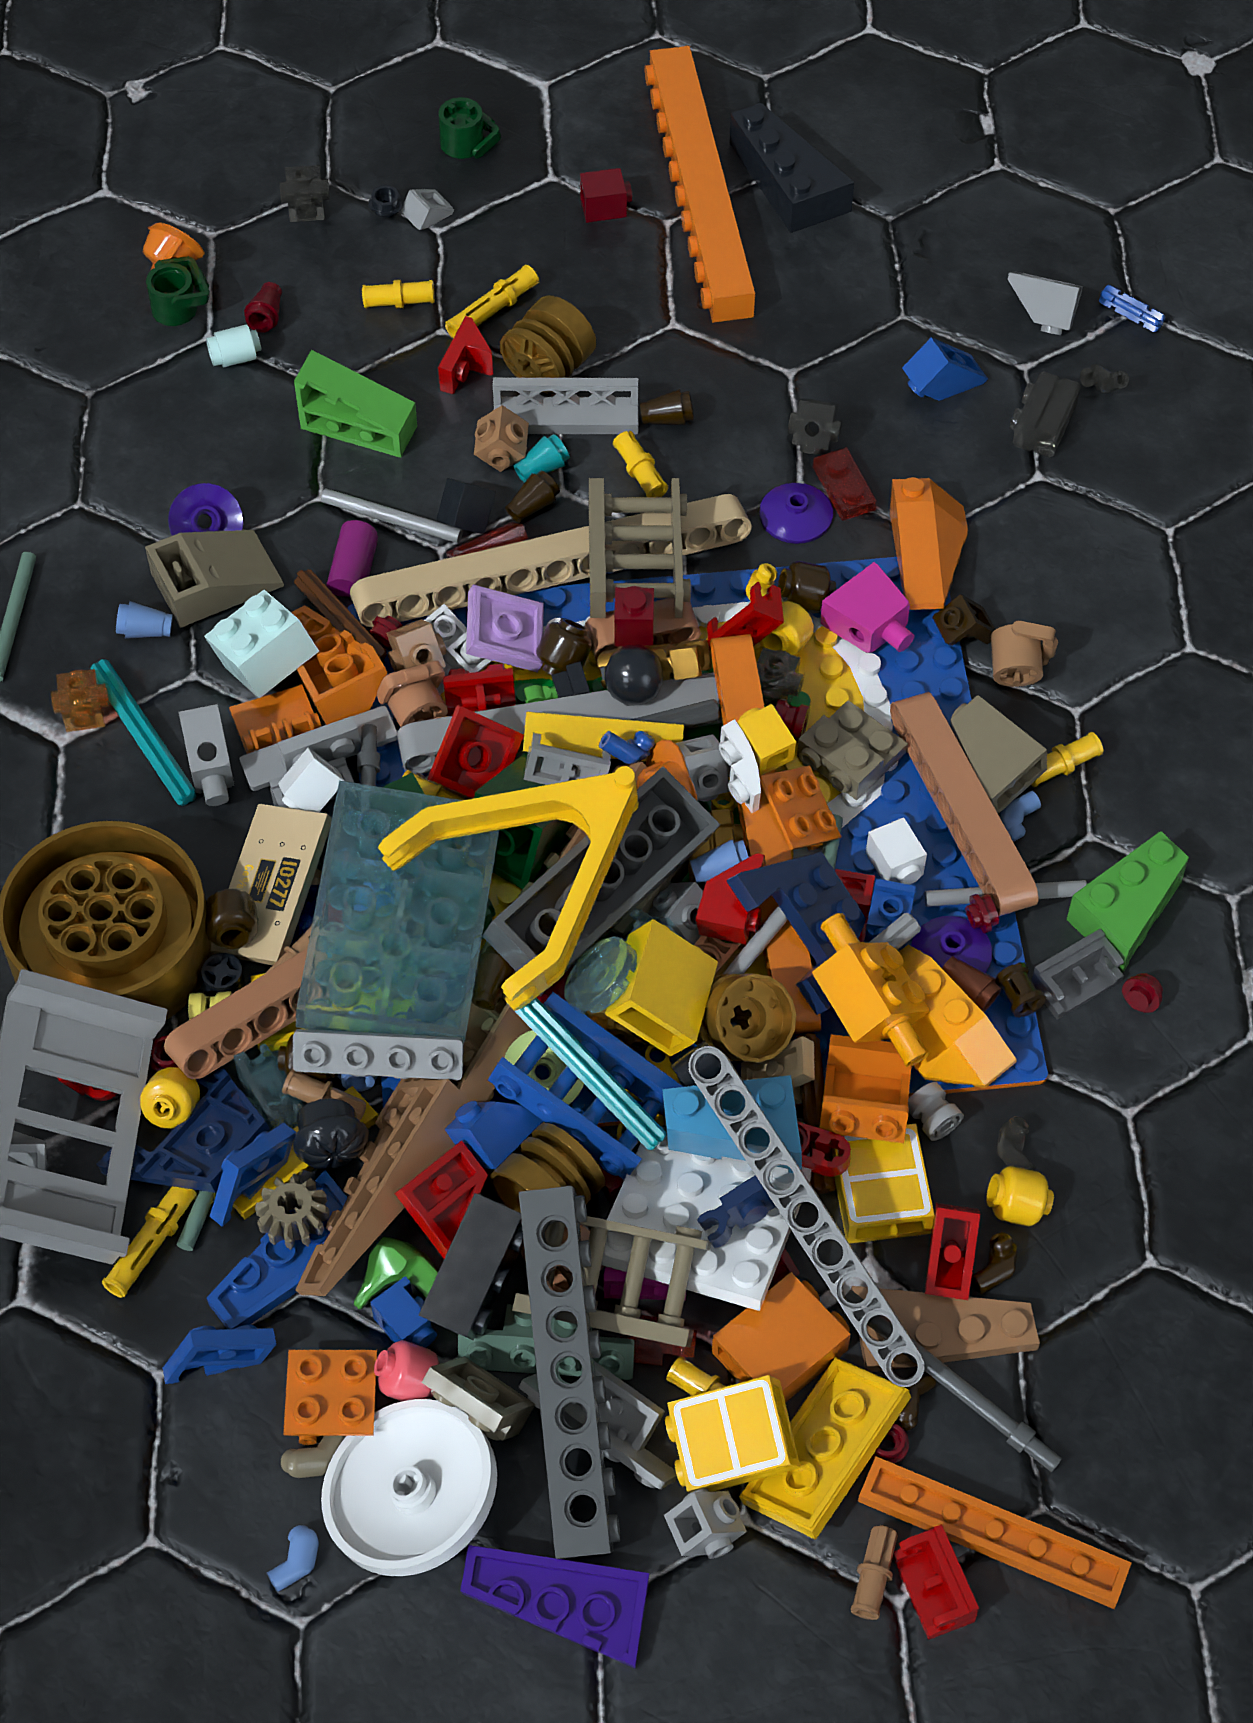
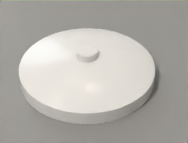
(410, 1489)

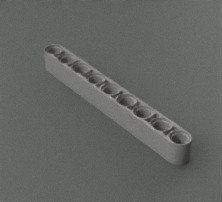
(422, 739)
(825, 1227)

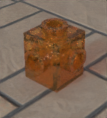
(80, 700)

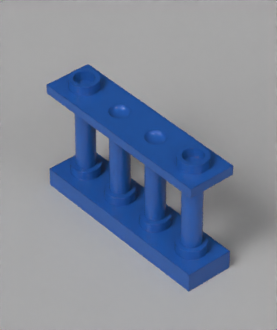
(617, 1058)

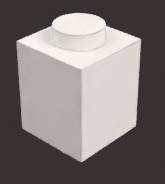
(309, 783)
(896, 852)

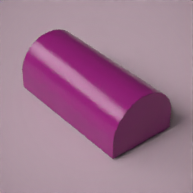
(352, 556)

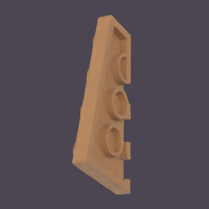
(956, 1327)

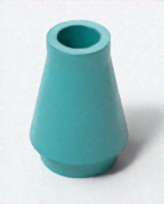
(546, 455)

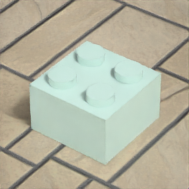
(261, 643)

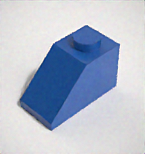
(942, 371)
(492, 1129)

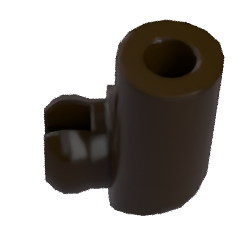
(909, 1416)

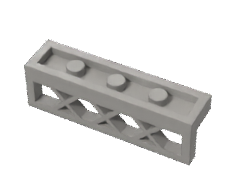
(568, 412)

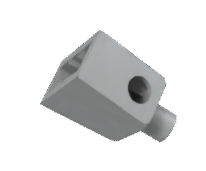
(207, 753)

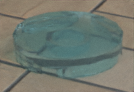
(600, 975)

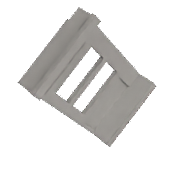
(89, 1041)

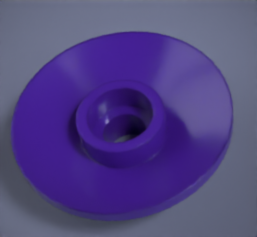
(204, 500)
(796, 513)
(973, 943)

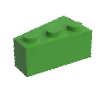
(352, 407)
(1130, 895)

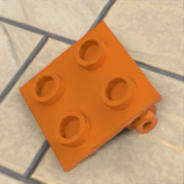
(274, 718)
(800, 808)
(330, 1394)

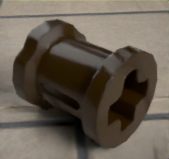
(1020, 989)

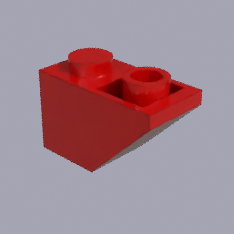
(720, 910)

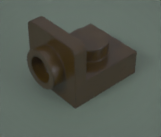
(963, 618)

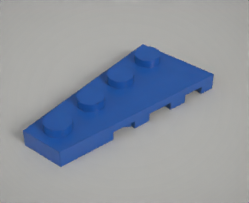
(270, 1271)

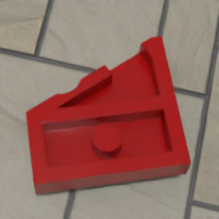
(442, 1194)

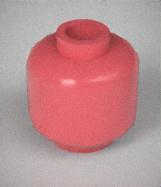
(403, 1370)

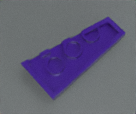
(569, 1598)

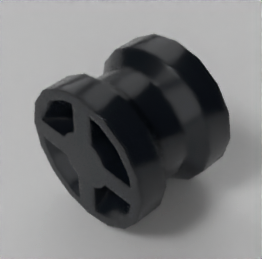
(219, 968)

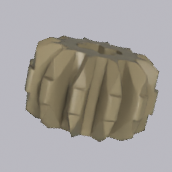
(275, 1212)

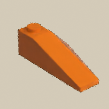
(927, 539)
(343, 673)

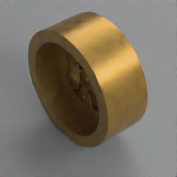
(107, 855)

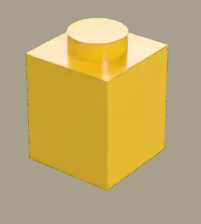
(768, 738)

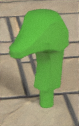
(389, 1263)

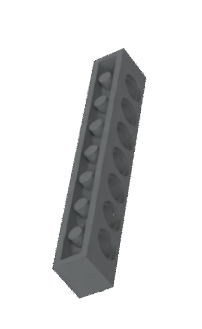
(570, 1534)

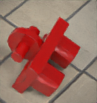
(479, 690)

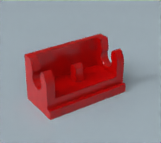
(757, 618)
(935, 1582)

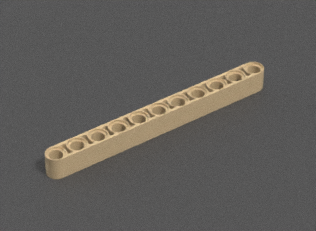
(536, 562)

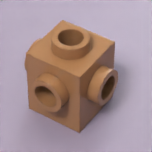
(501, 438)
(415, 646)

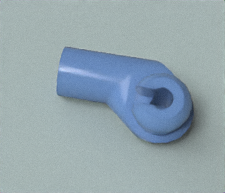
(1014, 814)
(300, 1559)

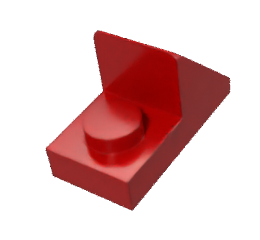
(465, 353)

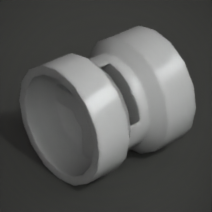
(934, 1111)

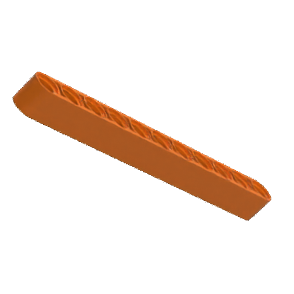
(738, 692)

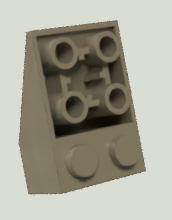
(210, 571)

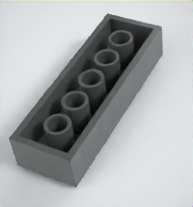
(656, 843)

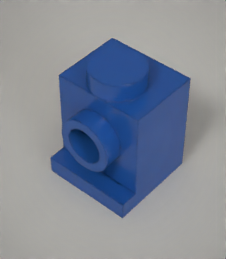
(888, 903)
(399, 1315)

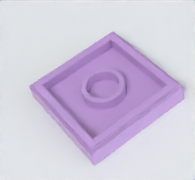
(504, 628)

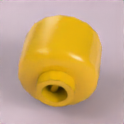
(793, 633)
(169, 1098)
(1019, 1196)

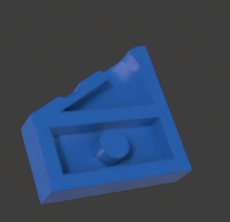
(250, 1168)
(219, 1350)

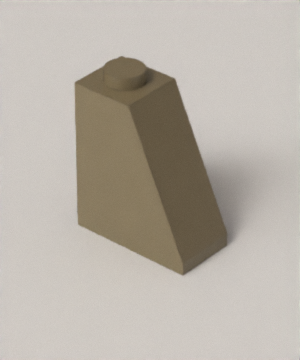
(998, 751)

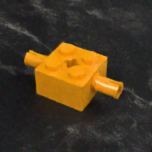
(872, 991)

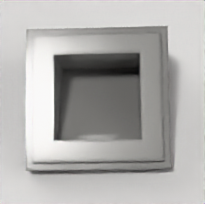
(425, 207)

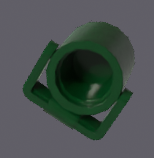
(462, 129)
(173, 292)

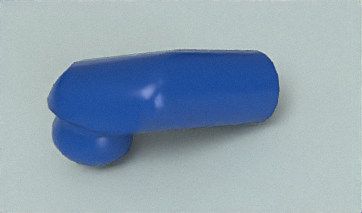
(629, 750)

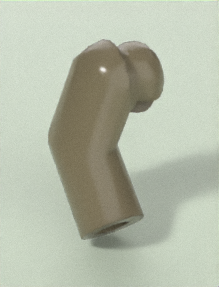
(310, 1461)

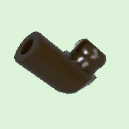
(1001, 1263)

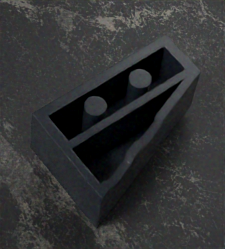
(475, 1268)

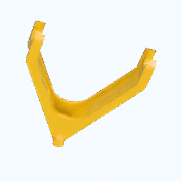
(594, 804)

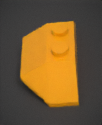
(955, 1031)

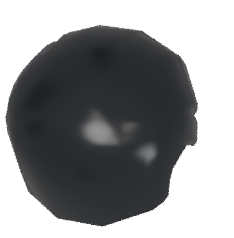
(633, 675)

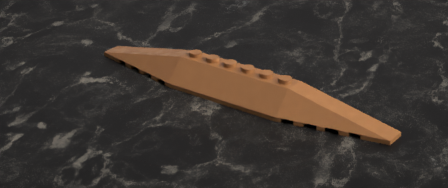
(414, 1131)

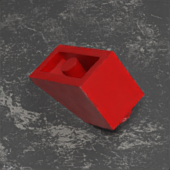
(952, 1251)

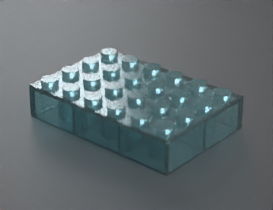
(399, 943)

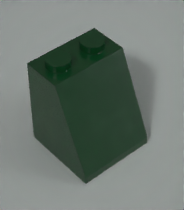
(524, 847)

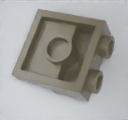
(850, 749)
(484, 1398)

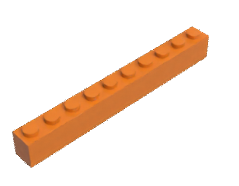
(701, 185)

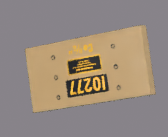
(277, 873)

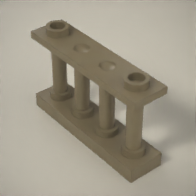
(603, 533)
(626, 1315)

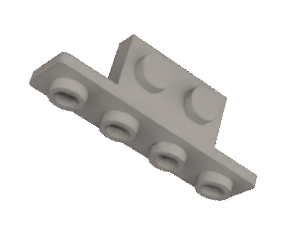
(329, 742)
(378, 1054)
(630, 1422)

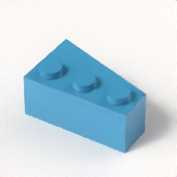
(697, 1130)

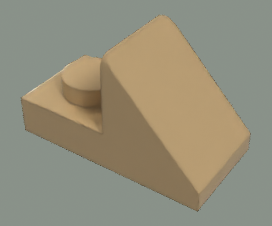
(794, 1060)

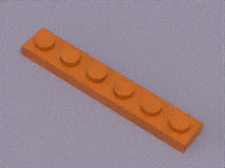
(995, 1532)

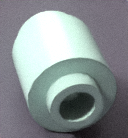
(233, 346)

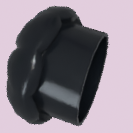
(329, 1134)

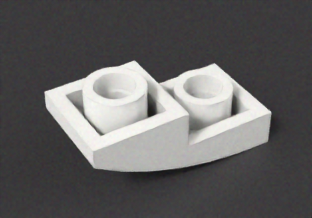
(455, 637)
(744, 772)

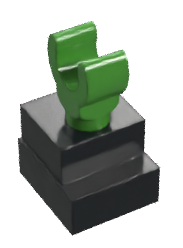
(565, 684)

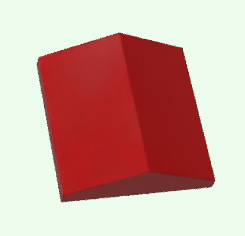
(473, 752)

